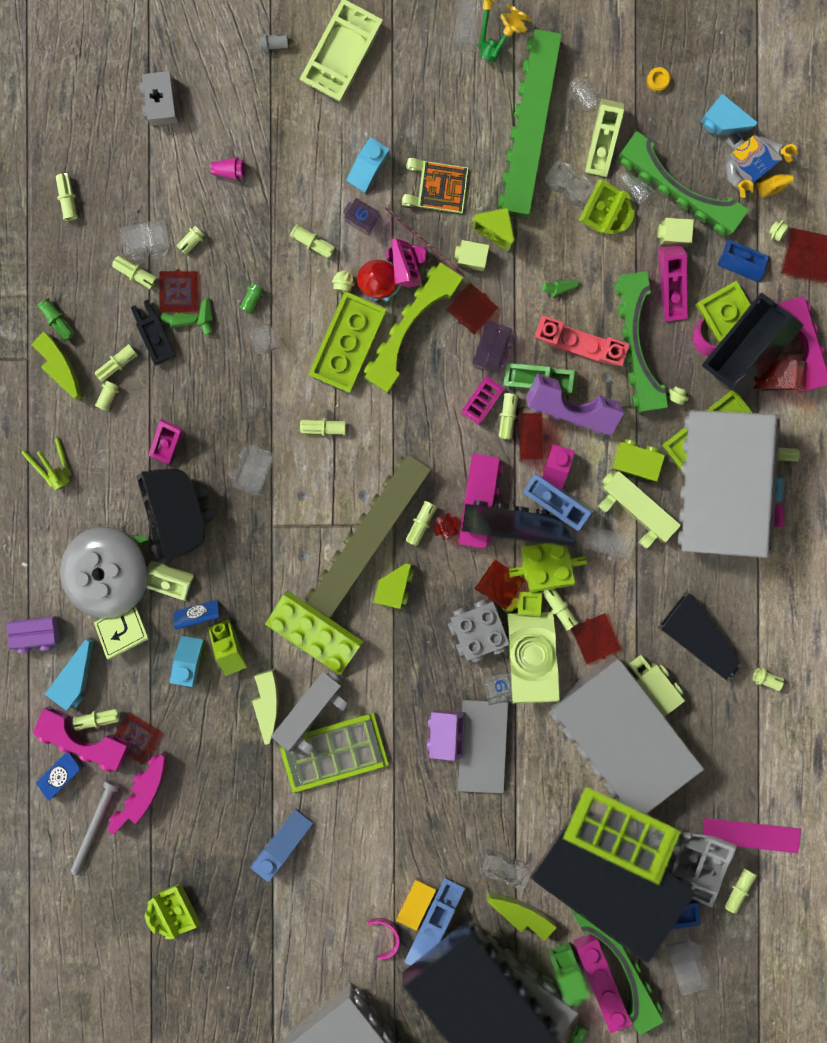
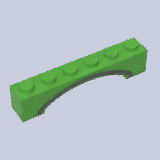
(721, 214)
(647, 392)
(641, 1009)

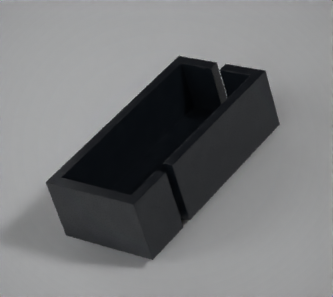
(752, 345)

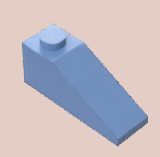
(559, 502)
(281, 845)

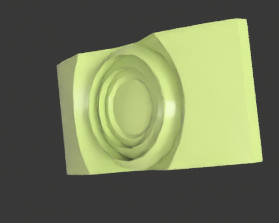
(341, 50)
(533, 658)

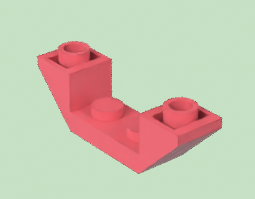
(581, 343)

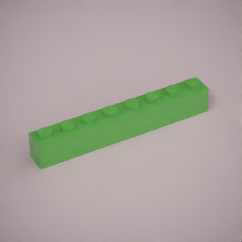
(531, 123)

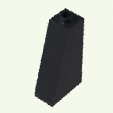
(697, 634)

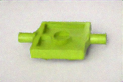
(547, 567)

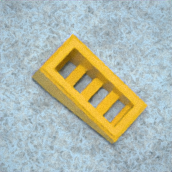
(773, 184)

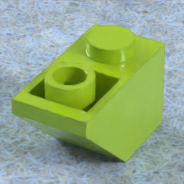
(392, 587)
(227, 647)

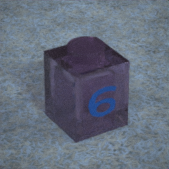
(361, 216)

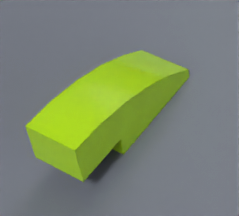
(58, 365)
(522, 915)

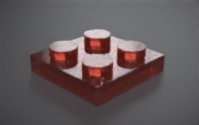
(806, 255)

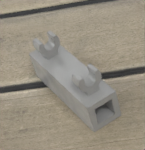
(308, 711)

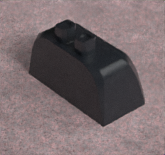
(174, 511)

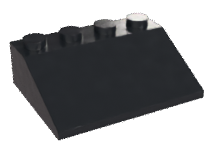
(515, 524)

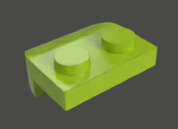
(607, 209)
(171, 913)

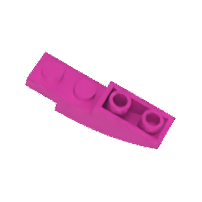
(146, 788)

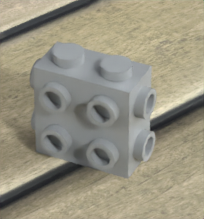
(478, 631)

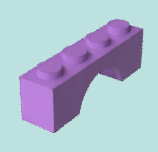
(600, 414)

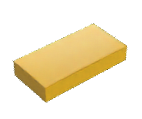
(416, 904)

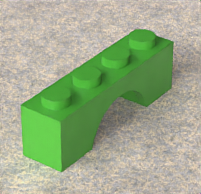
(568, 974)

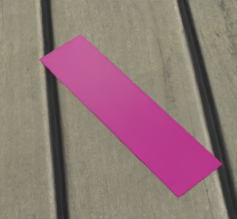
(754, 835)

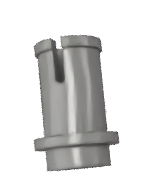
(273, 42)

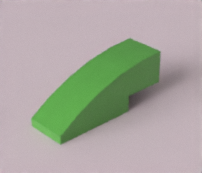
(523, 375)

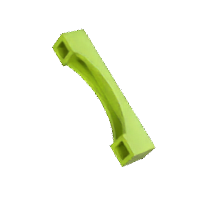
(441, 284)

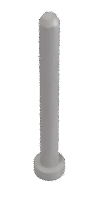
(110, 787)

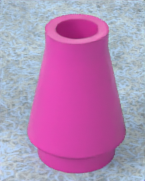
(230, 168)

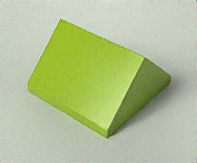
(495, 226)

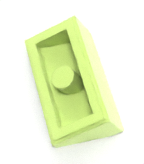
(169, 580)

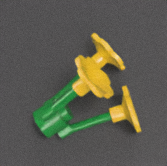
(491, 49)

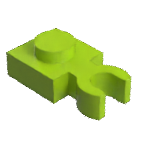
(527, 604)

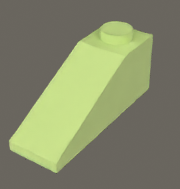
(604, 137)

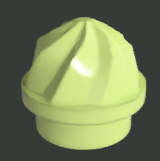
(343, 281)

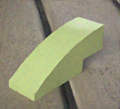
(267, 704)

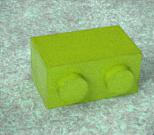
(637, 461)

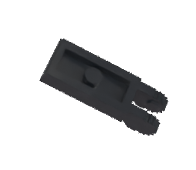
(153, 335)

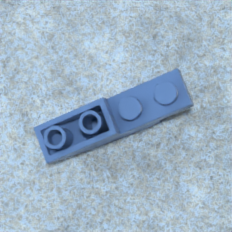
(435, 920)

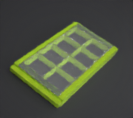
(339, 752)
(621, 835)

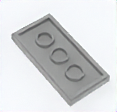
(483, 747)

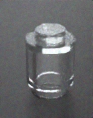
(584, 93)

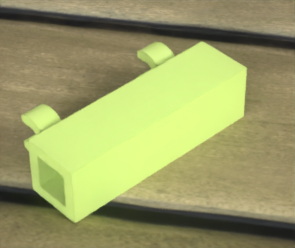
(639, 506)

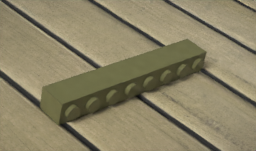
(368, 536)

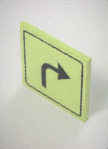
(121, 632)

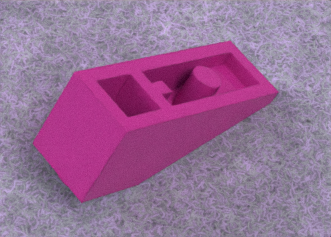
(673, 281)

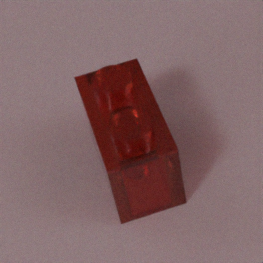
(784, 375)
(530, 436)

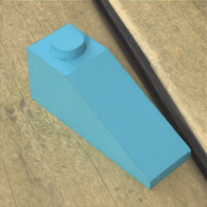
(72, 680)

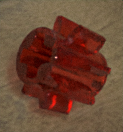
(446, 526)

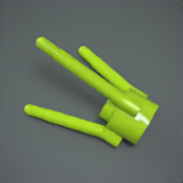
(56, 478)

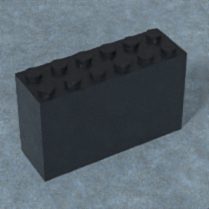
(613, 898)
(474, 993)

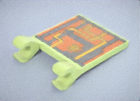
(440, 186)

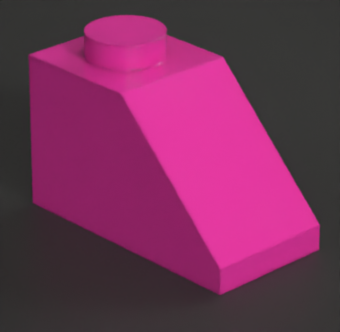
(557, 465)

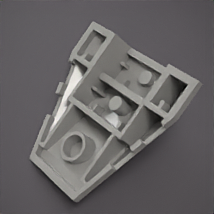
(702, 863)

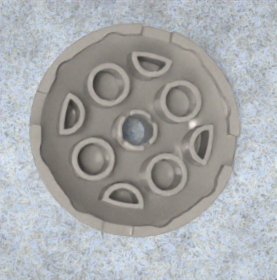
(123, 568)

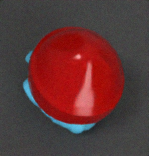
(377, 280)

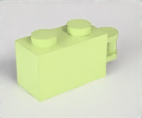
(656, 685)

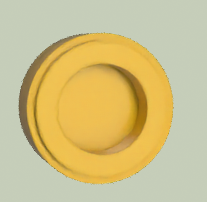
(658, 79)

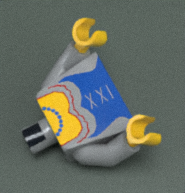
(753, 160)

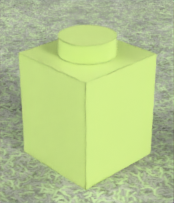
(676, 232)
(471, 255)

